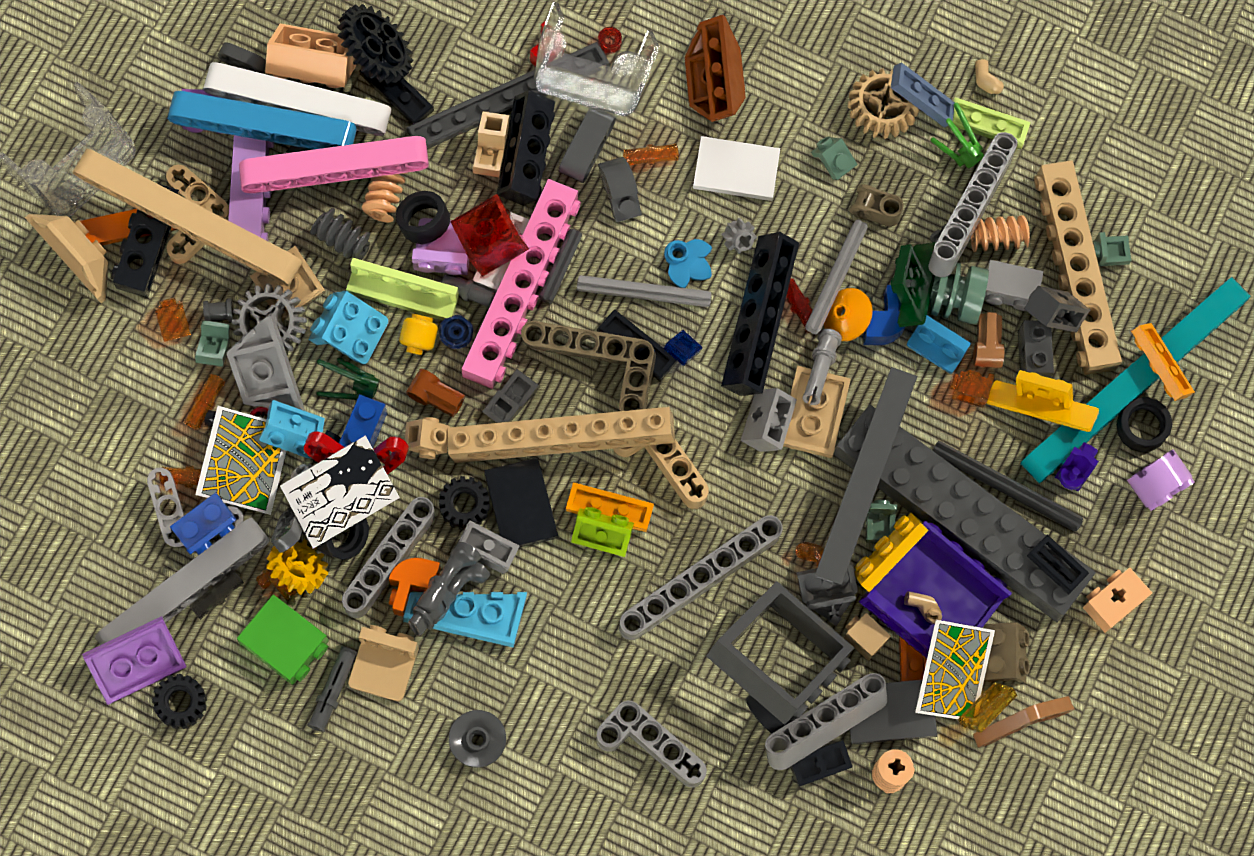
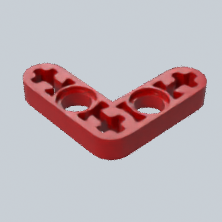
(319, 445)

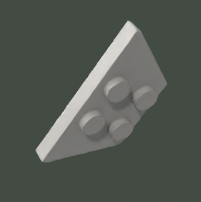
(263, 367)

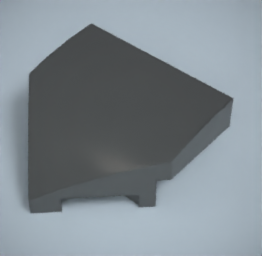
(826, 597)

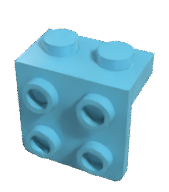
(349, 326)

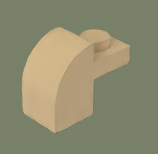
(491, 144)

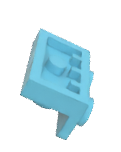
(289, 427)

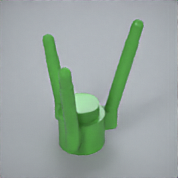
(971, 151)

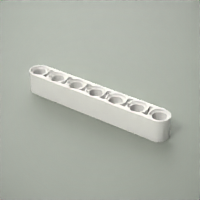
(280, 93)

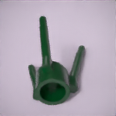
(364, 383)

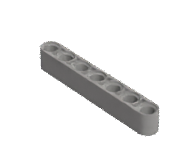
(972, 204)
(706, 565)
(190, 581)

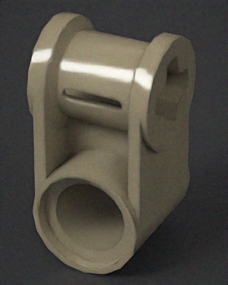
(875, 204)

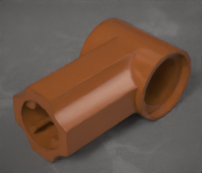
(428, 389)

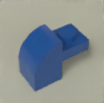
(883, 325)

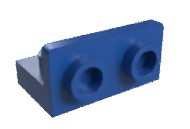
(203, 524)

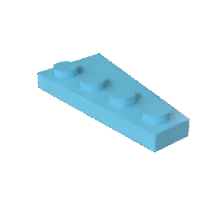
(480, 616)

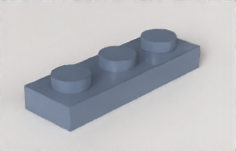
(922, 94)

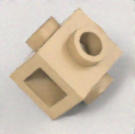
(427, 437)

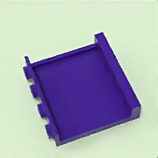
(941, 571)

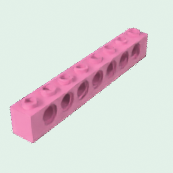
(487, 372)

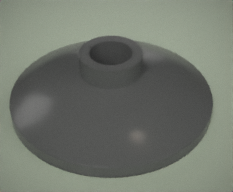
(477, 724)

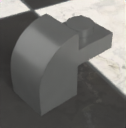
(621, 188)

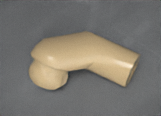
(985, 80)
(925, 604)

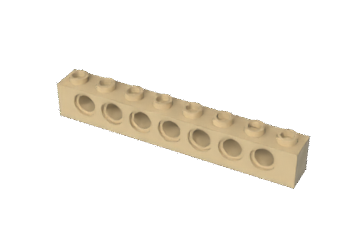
(1064, 178)
(561, 435)

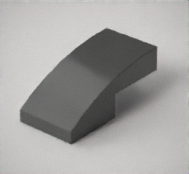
(511, 398)

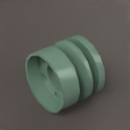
(961, 293)

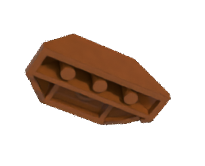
(715, 70)

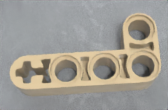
(666, 463)

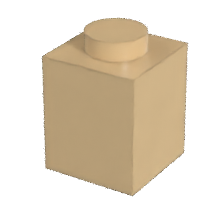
(866, 635)

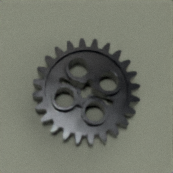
(375, 44)

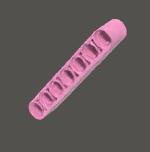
(333, 164)

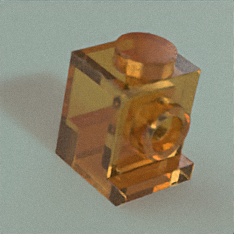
(971, 387)

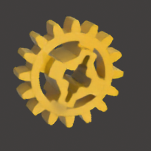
(297, 567)

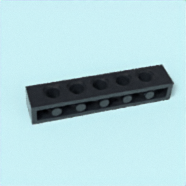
(760, 314)

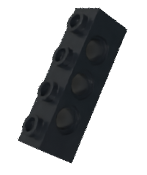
(526, 148)
(140, 280)

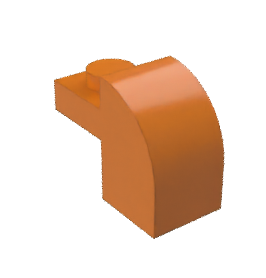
(409, 576)

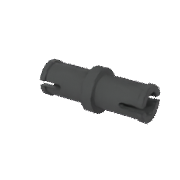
(469, 290)

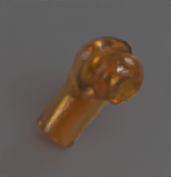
(809, 552)
(265, 581)

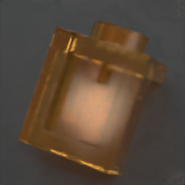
(172, 319)

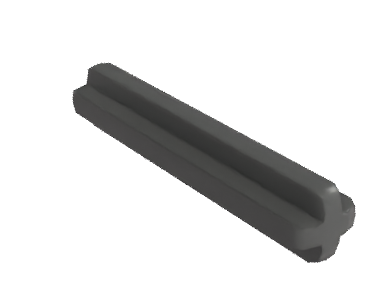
(560, 266)

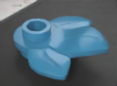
(691, 264)

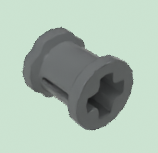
(218, 311)

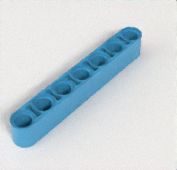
(259, 121)

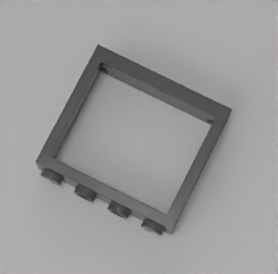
(759, 684)

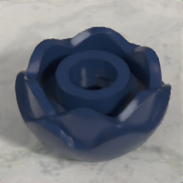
(457, 323)

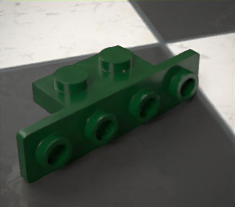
(913, 283)

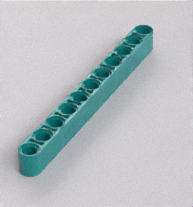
(1137, 378)

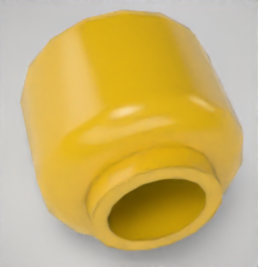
(418, 334)

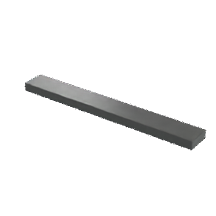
(497, 100)
(866, 476)

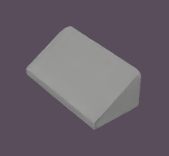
(494, 550)

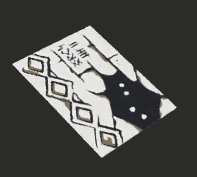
(339, 491)

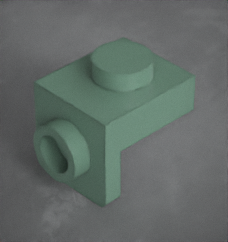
(834, 156)
(1112, 250)
(213, 343)
(880, 520)

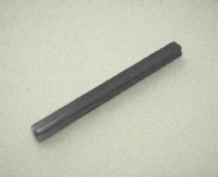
(1008, 486)

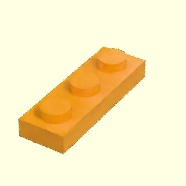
(1162, 362)
(610, 504)

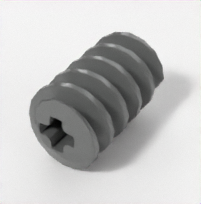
(341, 235)

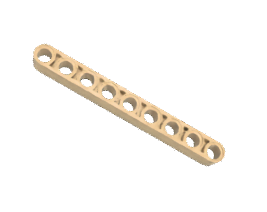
(187, 217)

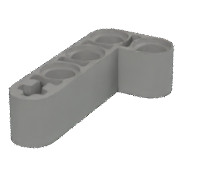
(654, 748)

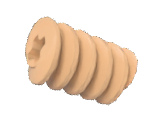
(382, 195)
(1001, 232)
(901, 765)

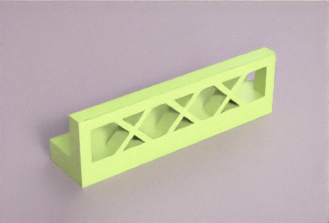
(402, 290)

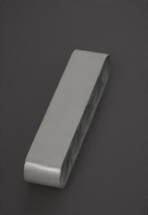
(393, 544)
(819, 732)

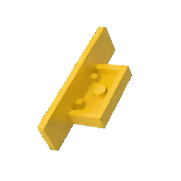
(1044, 400)

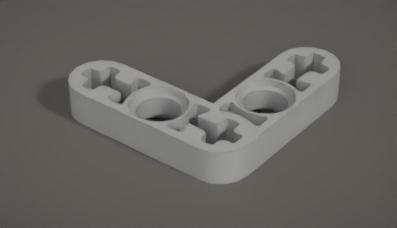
(166, 521)

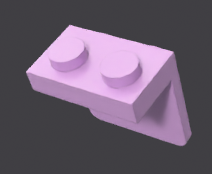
(441, 255)

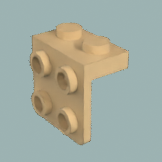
(383, 663)

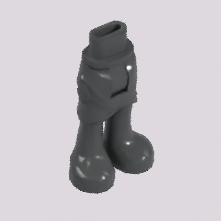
(443, 589)

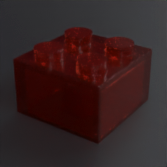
(489, 235)

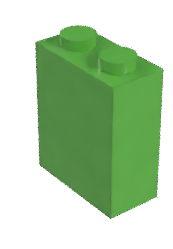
(283, 640)

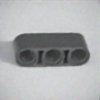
(587, 144)

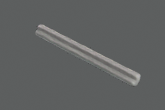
(836, 277)
(644, 291)

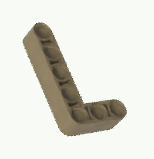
(599, 353)

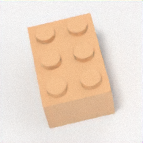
(308, 56)

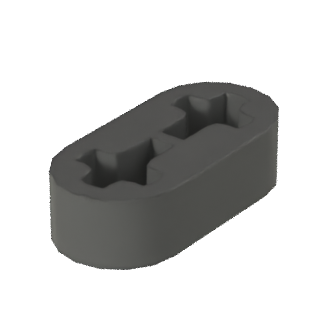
(241, 58)

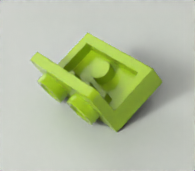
(602, 531)

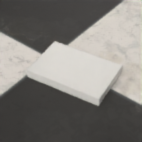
(736, 168)

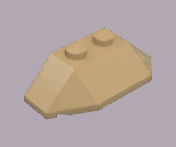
(75, 249)

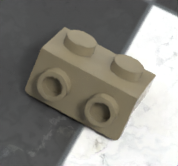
(1008, 653)

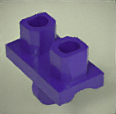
(1077, 467)

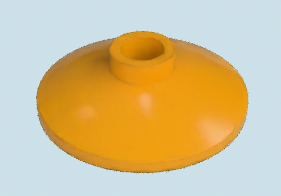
(856, 316)

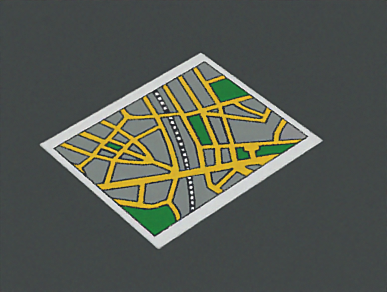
(239, 464)
(954, 669)

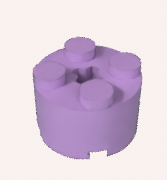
(1161, 480)

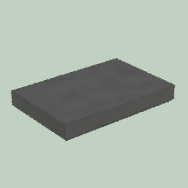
(897, 718)

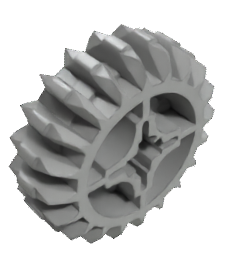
(284, 299)

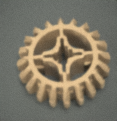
(861, 97)

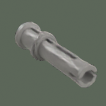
(823, 356)

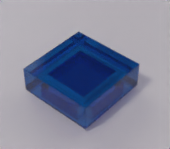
(683, 347)

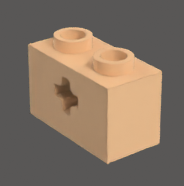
(1131, 593)

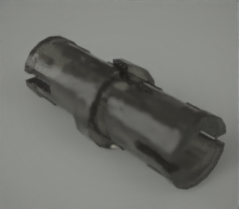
(216, 594)

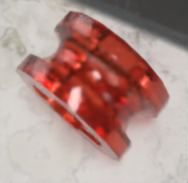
(610, 31)

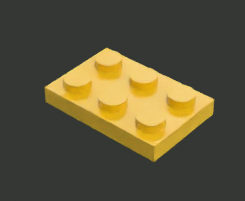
(889, 551)

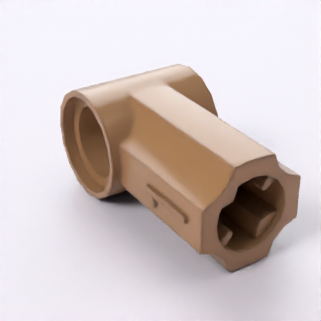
(988, 348)

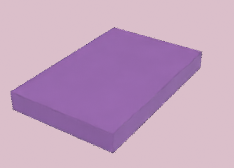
(134, 660)

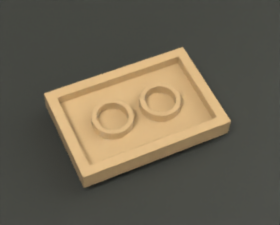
(816, 426)

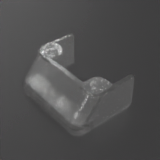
(587, 82)
(57, 186)

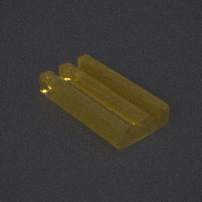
(987, 707)

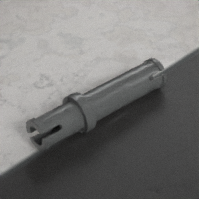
(328, 699)

